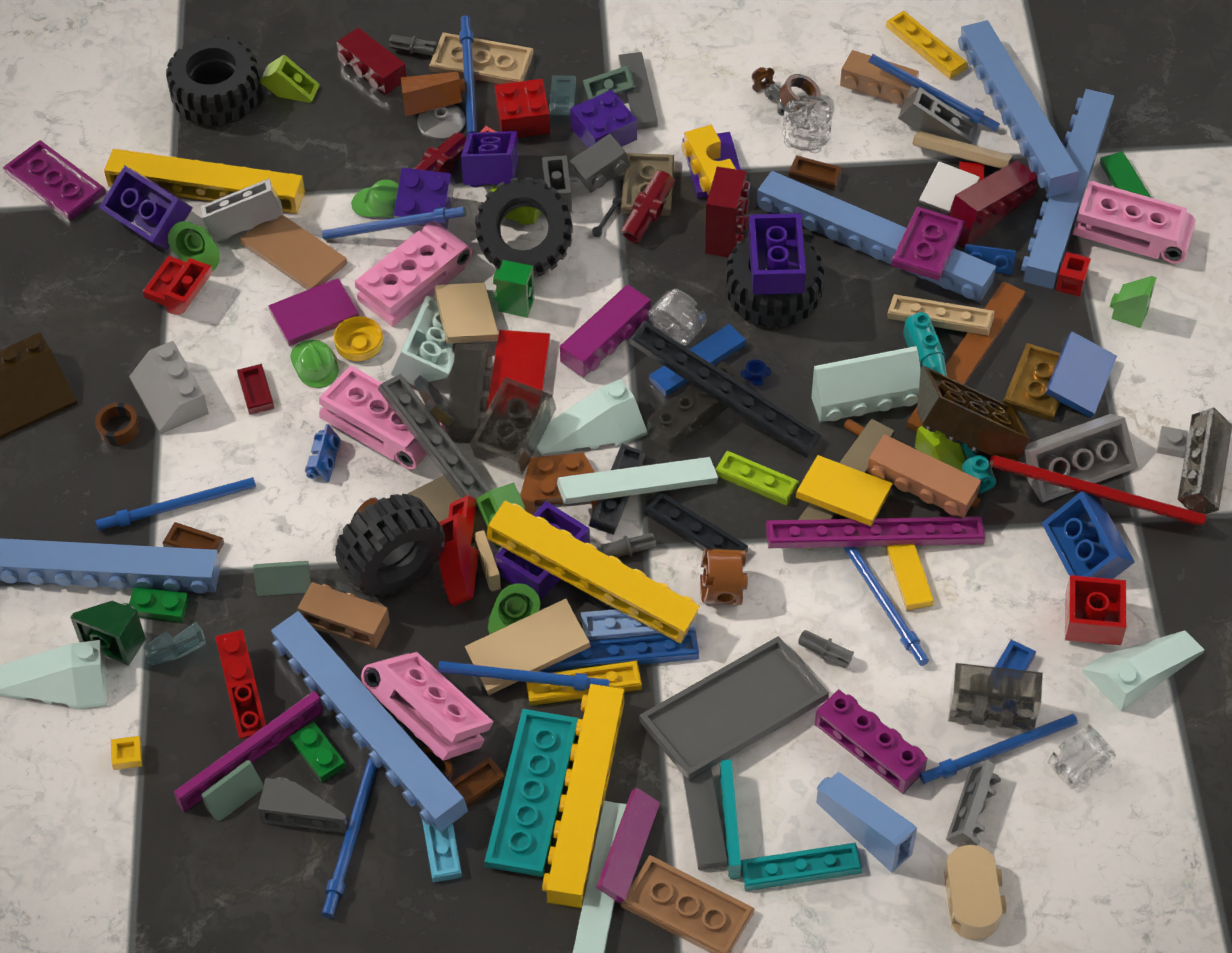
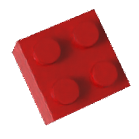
(523, 108)
(1095, 610)

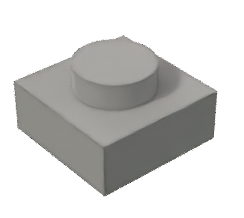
(1172, 441)

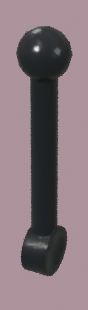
(597, 231)

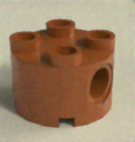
(723, 576)

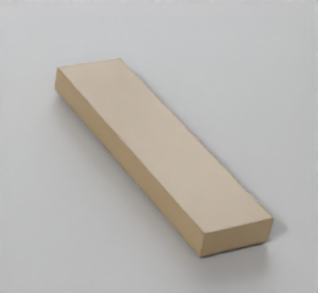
(961, 150)
(943, 314)

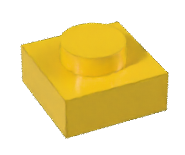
(126, 752)

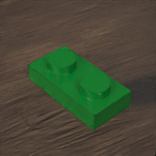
(159, 604)
(317, 752)

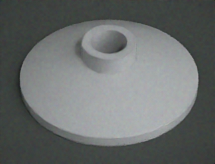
(442, 122)

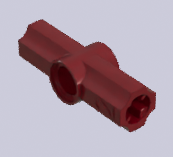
(443, 157)
(647, 206)

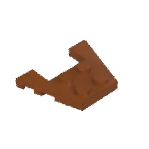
(542, 478)

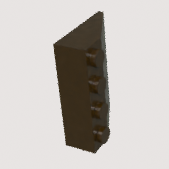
(30, 385)
(969, 416)

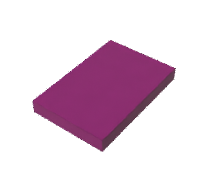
(927, 243)
(313, 311)

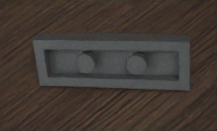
(972, 803)

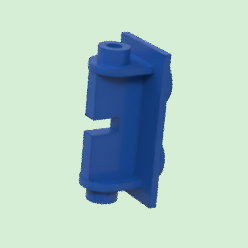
(1001, 258)
(326, 446)

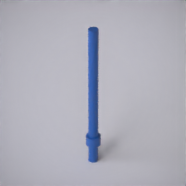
(466, 39)
(975, 115)
(439, 215)
(124, 517)
(908, 638)
(579, 681)
(950, 767)
(336, 885)

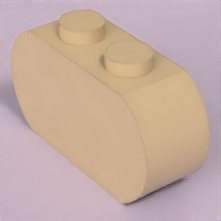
(974, 892)

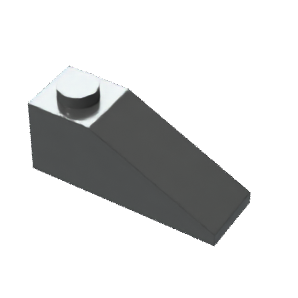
(933, 116)
(293, 805)

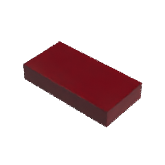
(255, 389)

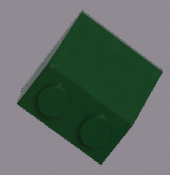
(115, 627)

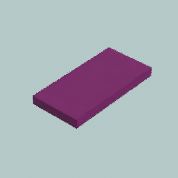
(54, 180)

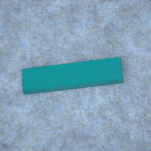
(730, 819)
(800, 866)

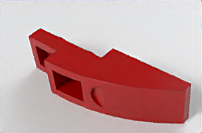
(458, 557)
(240, 683)

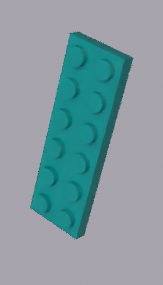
(531, 793)

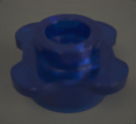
(756, 366)

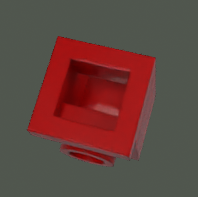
(1073, 274)

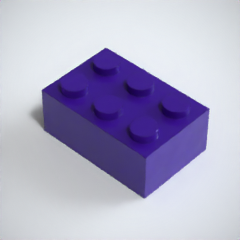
(489, 158)
(144, 206)
(777, 254)
(520, 571)

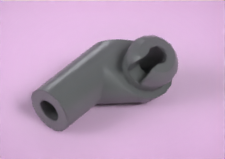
(773, 92)

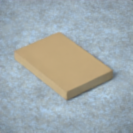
(465, 313)

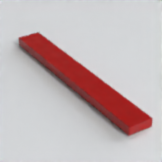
(1097, 490)

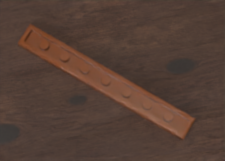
(975, 346)

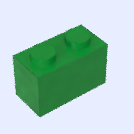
(514, 288)

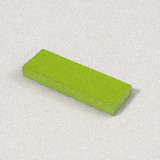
(757, 478)

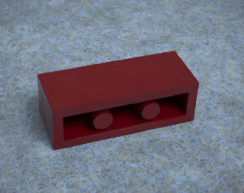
(371, 60)

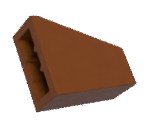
(431, 91)

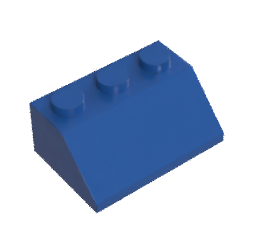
(1087, 539)

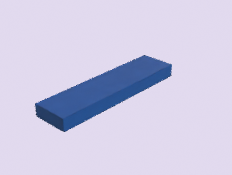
(712, 349)

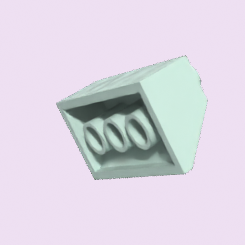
(866, 384)

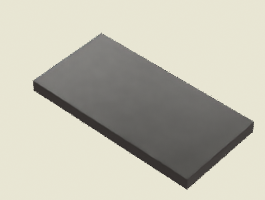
(733, 707)

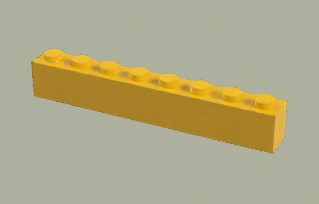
(204, 179)
(593, 571)
(585, 796)

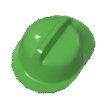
(376, 200)
(193, 242)
(314, 363)
(512, 605)

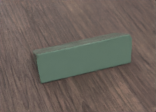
(618, 80)
(282, 578)
(232, 791)

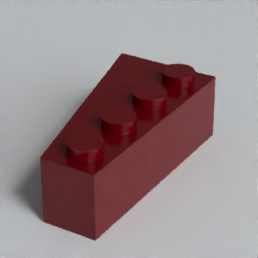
(992, 200)

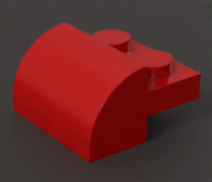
(177, 283)

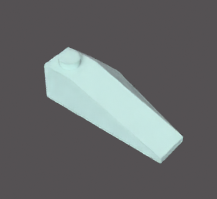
(425, 347)
(598, 419)
(1138, 669)
(61, 675)

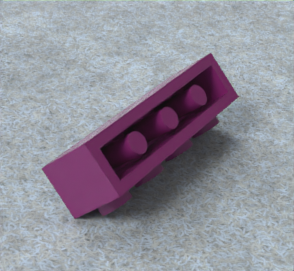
(605, 331)
(871, 741)

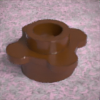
(760, 74)

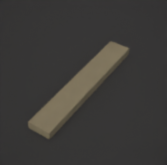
(856, 458)

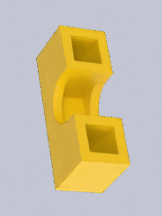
(702, 148)

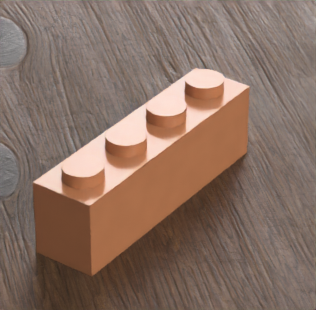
(923, 476)

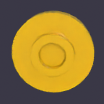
(358, 338)

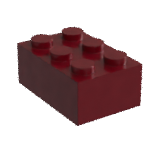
(726, 211)

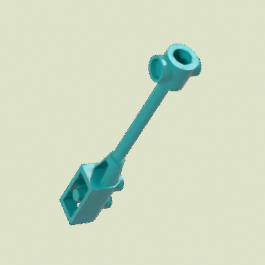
(921, 333)

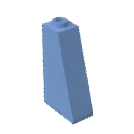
(868, 820)

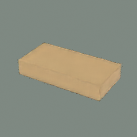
(487, 561)

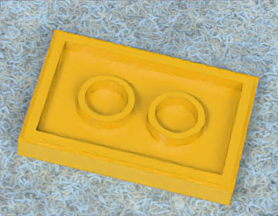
(844, 490)

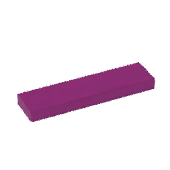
(628, 845)

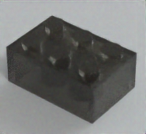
(513, 426)
(995, 697)

